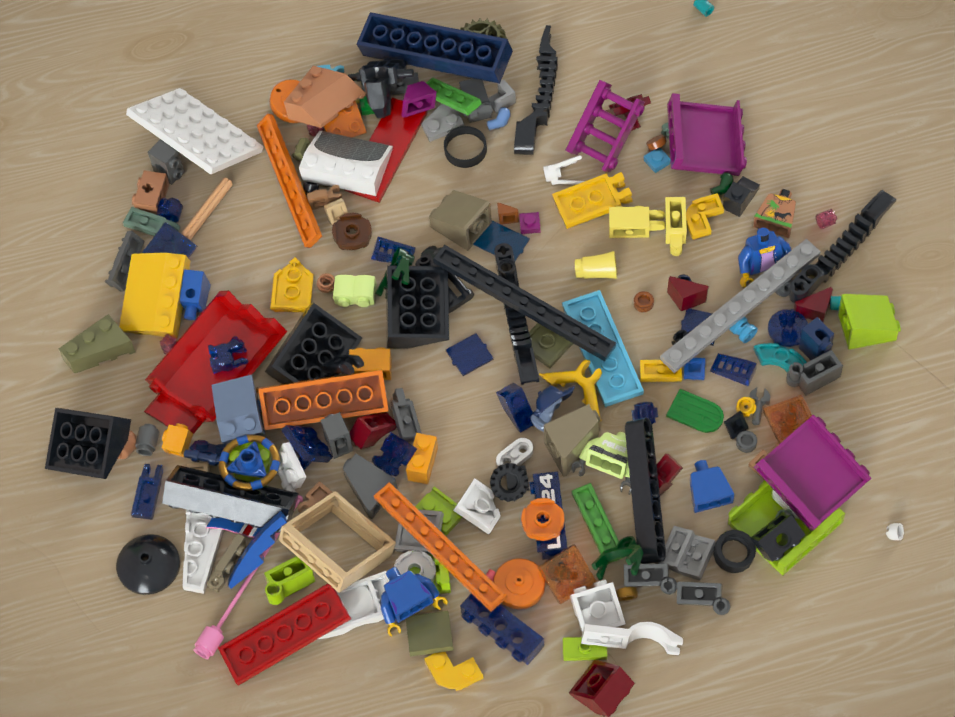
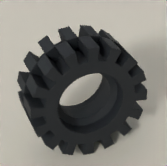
(518, 491)

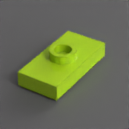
(575, 651)

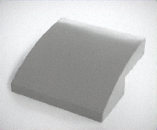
(688, 552)

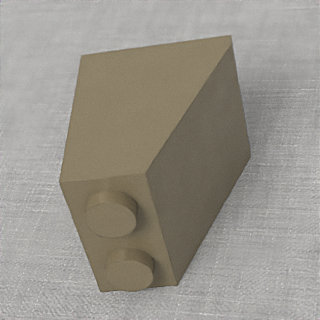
(461, 218)
(569, 435)

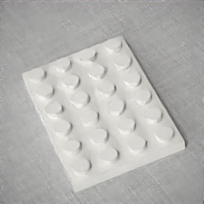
(195, 130)

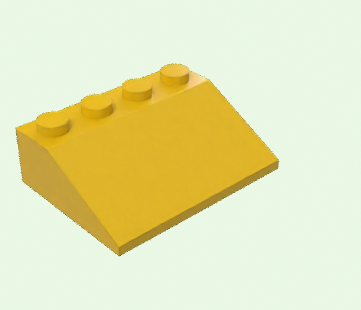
(153, 294)

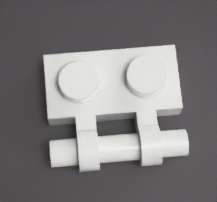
(290, 469)

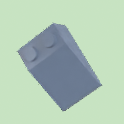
(237, 409)

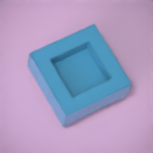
(657, 160)

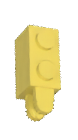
(634, 221)
(675, 223)

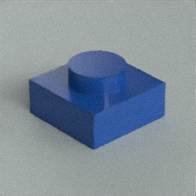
(695, 369)

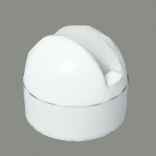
(895, 531)

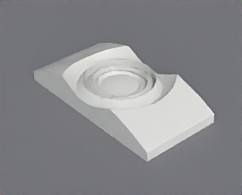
(362, 603)

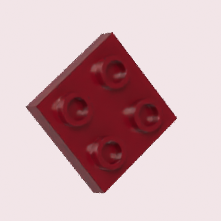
(616, 109)

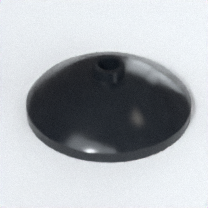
(149, 575)

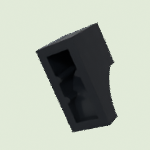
(739, 196)

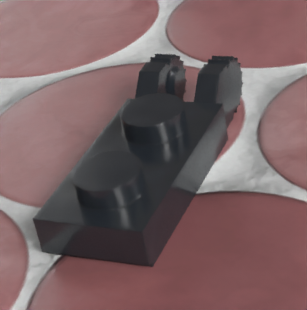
(342, 364)

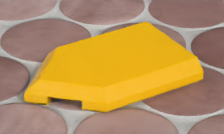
(292, 288)

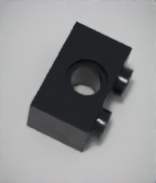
(766, 538)

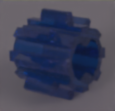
(643, 410)

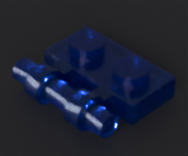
(394, 448)

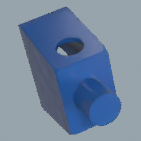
(194, 293)
(709, 487)

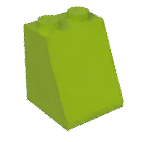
(867, 320)

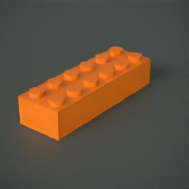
(315, 399)

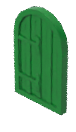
(696, 412)

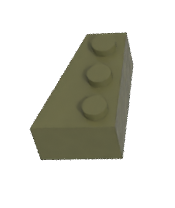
(95, 345)

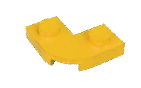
(699, 212)
(453, 677)

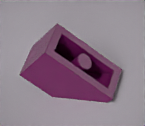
(418, 98)

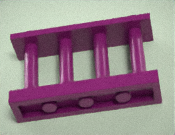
(586, 127)

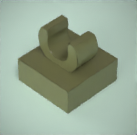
(301, 148)

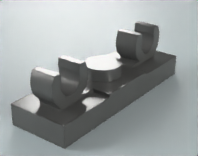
(118, 275)

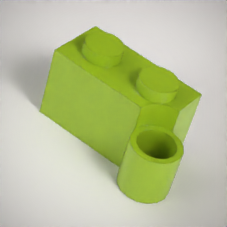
(287, 579)

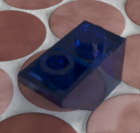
(516, 406)

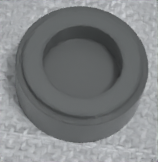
(746, 441)

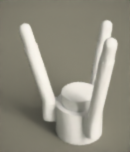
(553, 172)

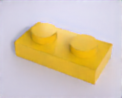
(658, 372)

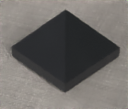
(736, 425)

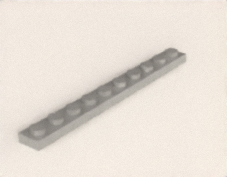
(739, 306)

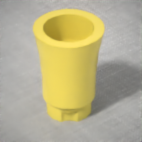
(597, 266)

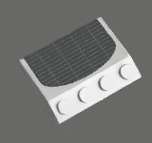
(345, 162)

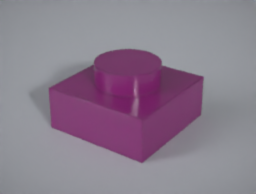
(529, 223)

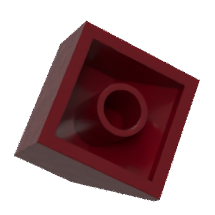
(602, 687)

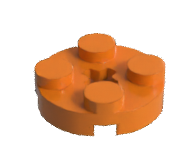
(538, 530)

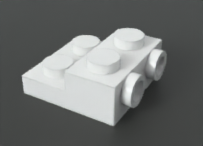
(597, 605)

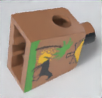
(776, 213)

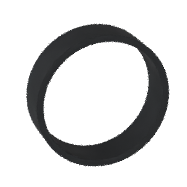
(460, 131)

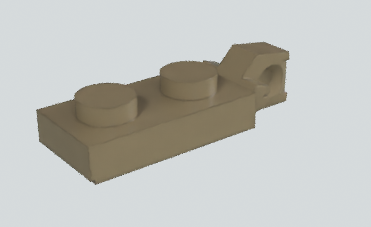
(226, 563)

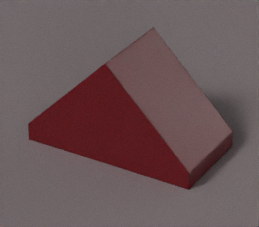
(686, 293)
(815, 304)

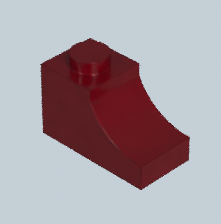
(371, 428)

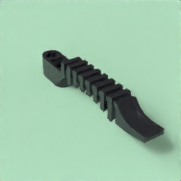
(526, 129)
(832, 260)
(516, 321)

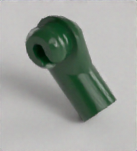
(725, 183)

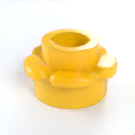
(742, 402)

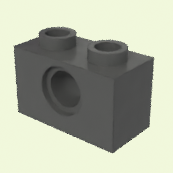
(166, 160)
(336, 435)

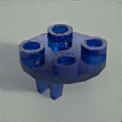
(786, 319)

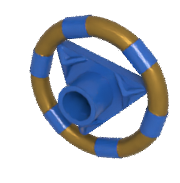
(249, 462)

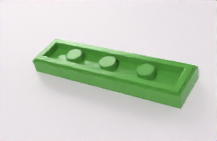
(454, 97)
(595, 518)

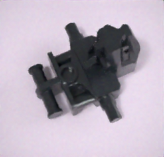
(377, 78)

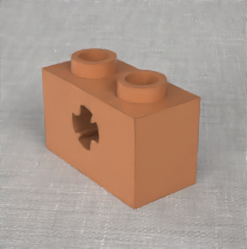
(150, 191)

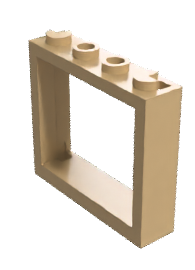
(320, 562)

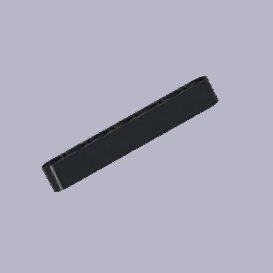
(645, 490)

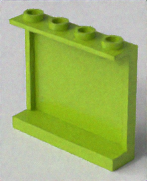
(761, 509)

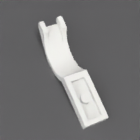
(621, 637)

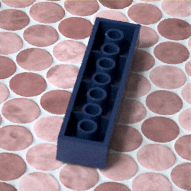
(435, 47)

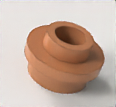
(326, 278)

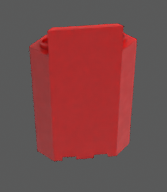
(185, 373)

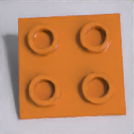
(347, 123)

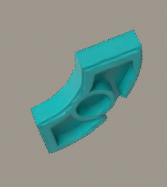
(777, 355)

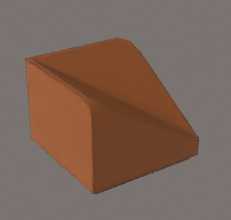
(507, 214)

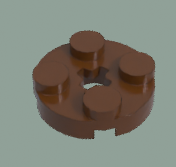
(352, 241)

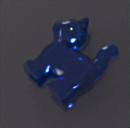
(224, 354)

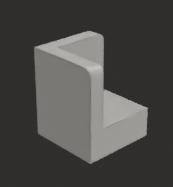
(503, 98)

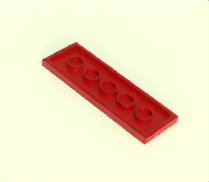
(396, 132)
(284, 633)

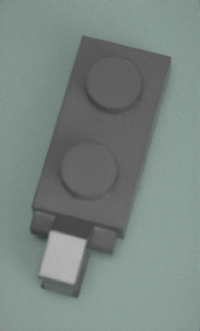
(404, 416)

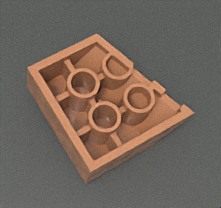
(321, 96)

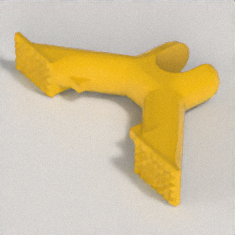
(578, 377)

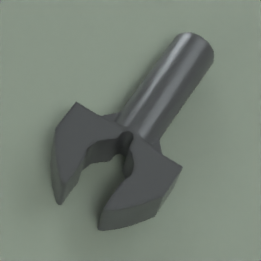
(765, 400)

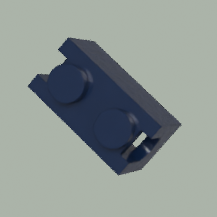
(816, 339)

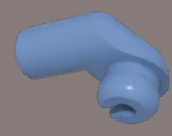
(501, 119)

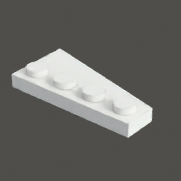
(200, 551)

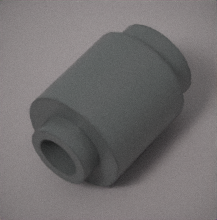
(147, 439)

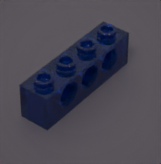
(523, 651)

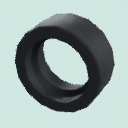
(741, 537)

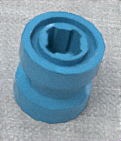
(744, 330)

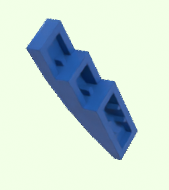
(252, 555)

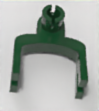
(402, 261)
(626, 548)

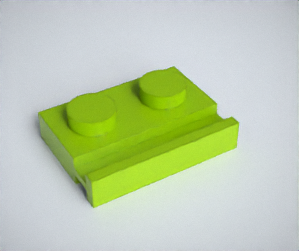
(440, 502)

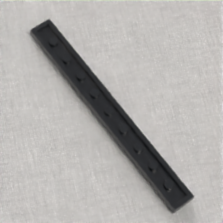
(524, 303)

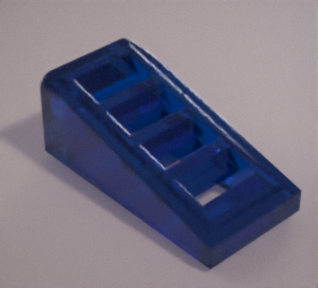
(388, 244)
(739, 377)

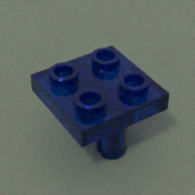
(307, 444)

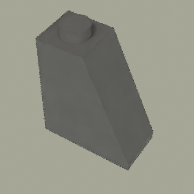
(365, 482)

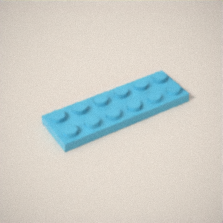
(618, 375)

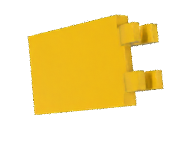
(591, 199)

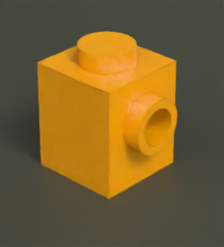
(176, 439)

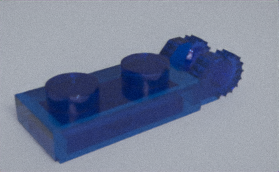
(147, 493)

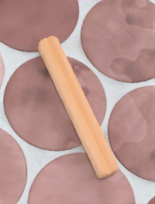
(207, 208)

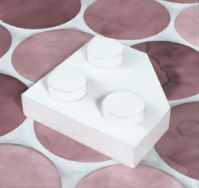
(478, 506)

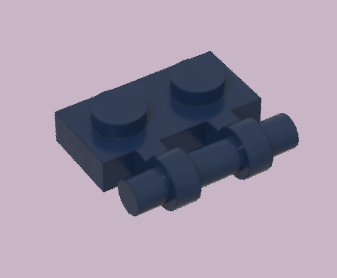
(204, 451)

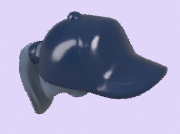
(547, 403)

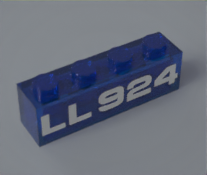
(548, 486)

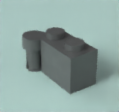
(476, 88)
(815, 373)
(650, 576)
(703, 595)

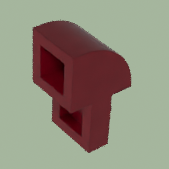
(667, 470)

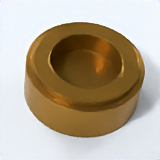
(627, 593)

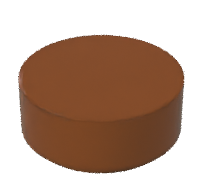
(656, 142)
(643, 301)

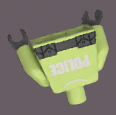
(607, 455)

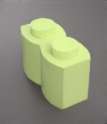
(354, 290)

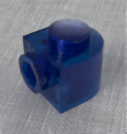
(170, 209)

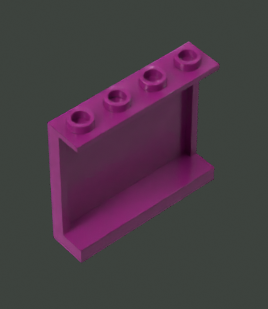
(706, 137)
(813, 472)

